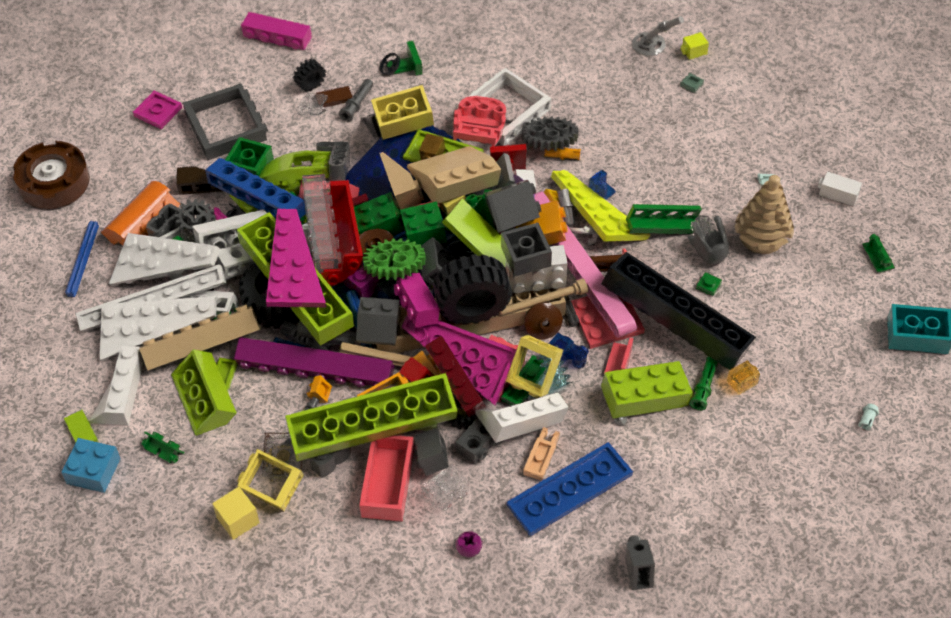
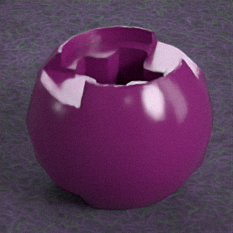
(470, 550)

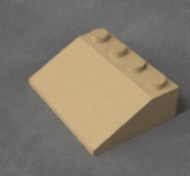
(455, 173)

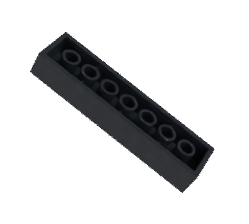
(678, 310)

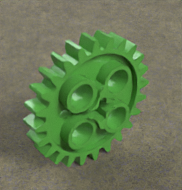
(394, 259)

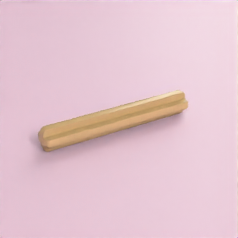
(398, 359)

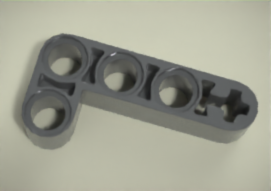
(339, 158)

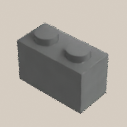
(431, 451)

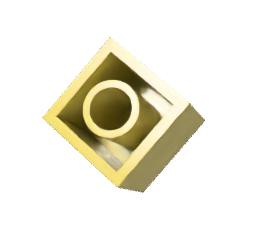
(236, 513)

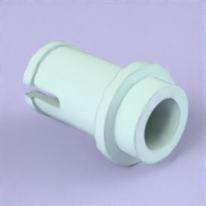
(870, 412)

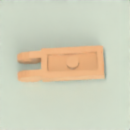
(541, 455)

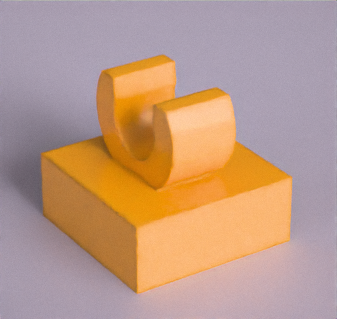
(320, 389)

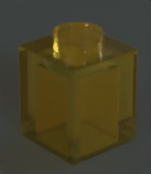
(743, 377)

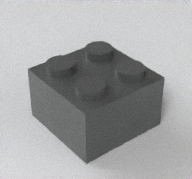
(526, 249)

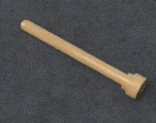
(579, 287)

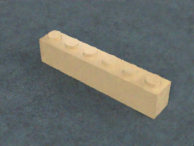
(201, 337)

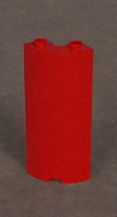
(346, 232)

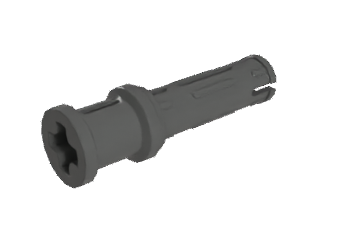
(353, 104)

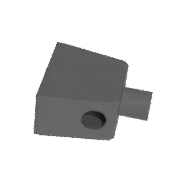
(637, 556)

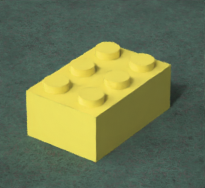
(402, 112)

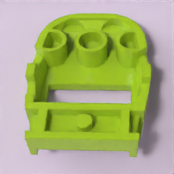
(281, 170)

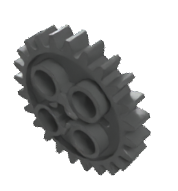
(550, 133)

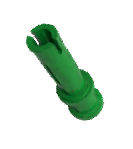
(702, 389)

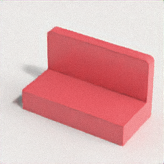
(619, 356)

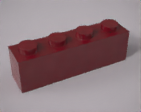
(456, 376)

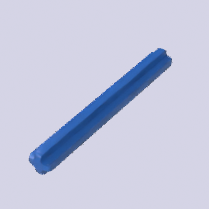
(82, 258)

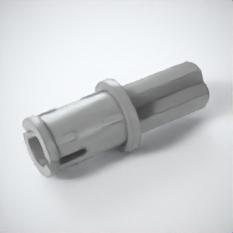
(564, 201)

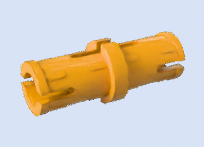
(567, 153)

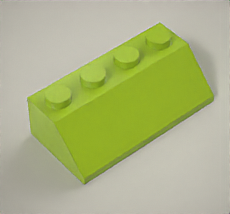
(203, 392)

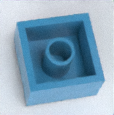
(91, 465)

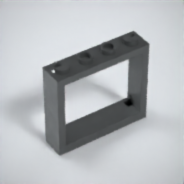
(223, 146)

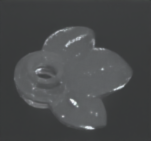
(312, 105)

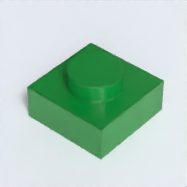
(709, 284)

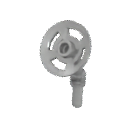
(651, 38)

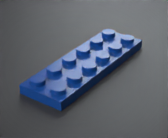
(569, 489)

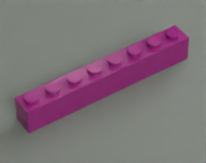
(312, 362)

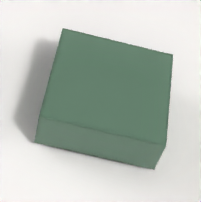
(692, 82)

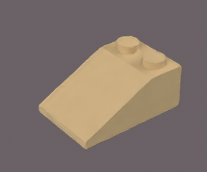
(405, 189)

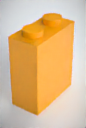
(551, 222)

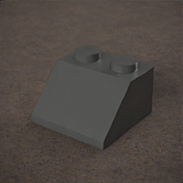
(378, 321)

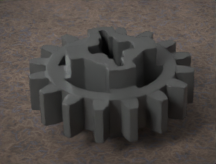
(185, 216)

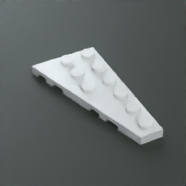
(157, 257)
(139, 321)

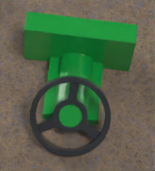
(403, 65)

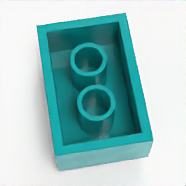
(919, 328)

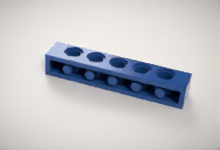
(252, 188)

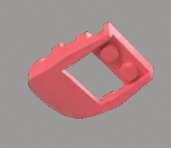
(479, 120)

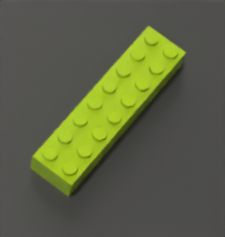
(321, 322)
(371, 417)

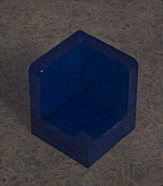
(599, 185)

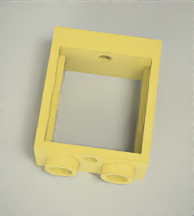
(543, 348)
(287, 490)

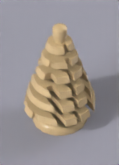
(765, 219)

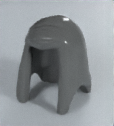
(713, 248)

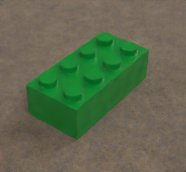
(379, 214)

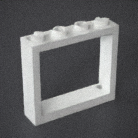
(541, 101)

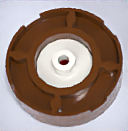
(51, 175)

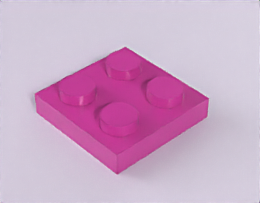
(157, 109)

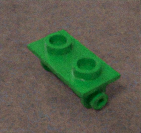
(878, 254)
(155, 442)

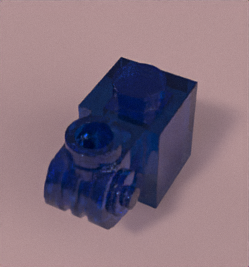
(571, 351)

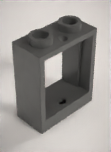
(434, 259)

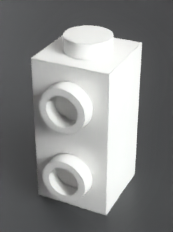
(839, 188)

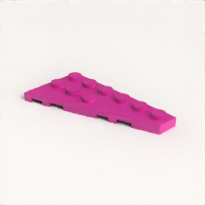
(292, 271)
(481, 358)

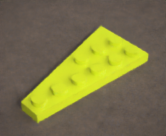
(599, 213)

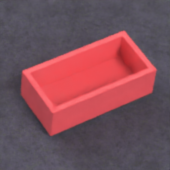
(387, 478)

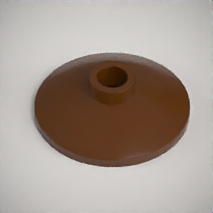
(373, 236)
(537, 315)

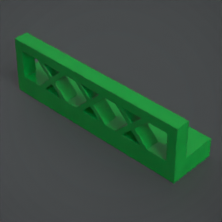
(662, 222)

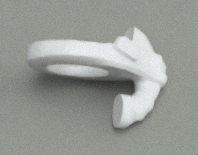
(586, 230)

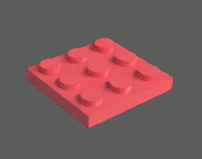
(594, 326)

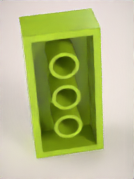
(646, 389)

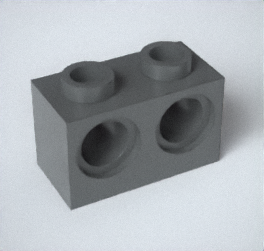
(475, 438)

